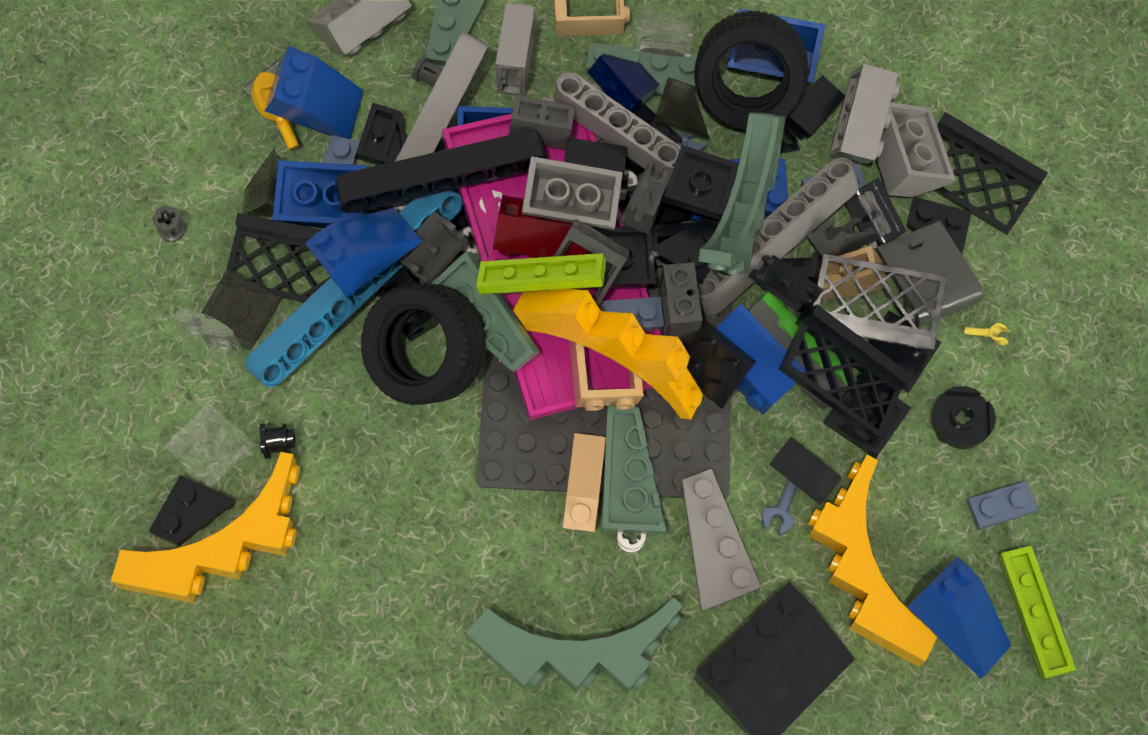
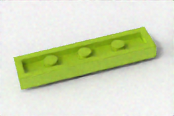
(541, 273)
(1036, 613)

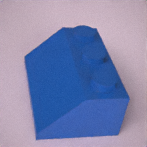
(763, 60)
(765, 381)

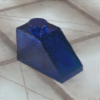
(623, 80)

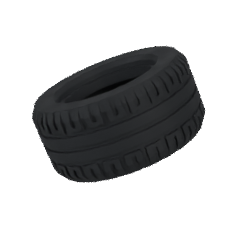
(746, 29)
(383, 349)

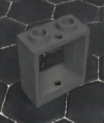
(596, 243)
(680, 310)

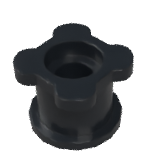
(276, 439)

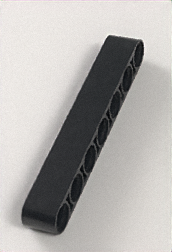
(438, 171)

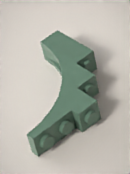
(734, 237)
(617, 656)

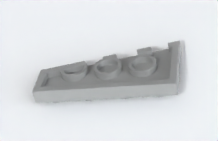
(717, 549)

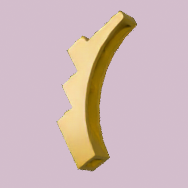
(617, 335)
(179, 571)
(880, 613)

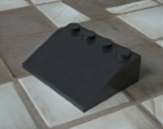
(775, 665)

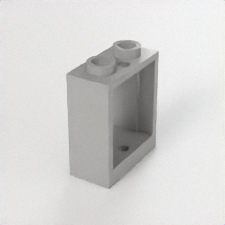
(515, 49)

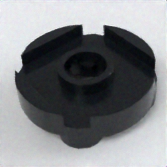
(974, 406)

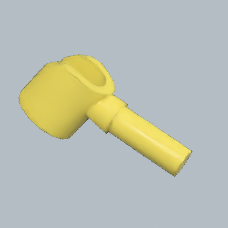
(990, 332)

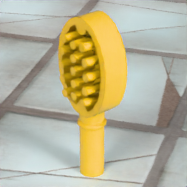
(260, 92)

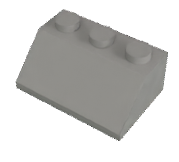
(350, 22)
(864, 114)
(913, 153)
(572, 192)

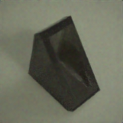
(680, 108)
(261, 189)

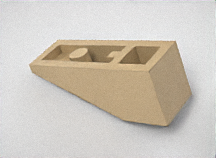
(865, 277)
(584, 482)

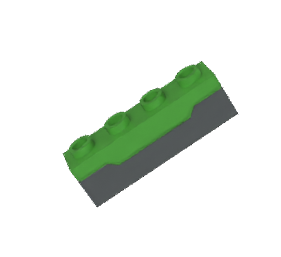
(781, 325)

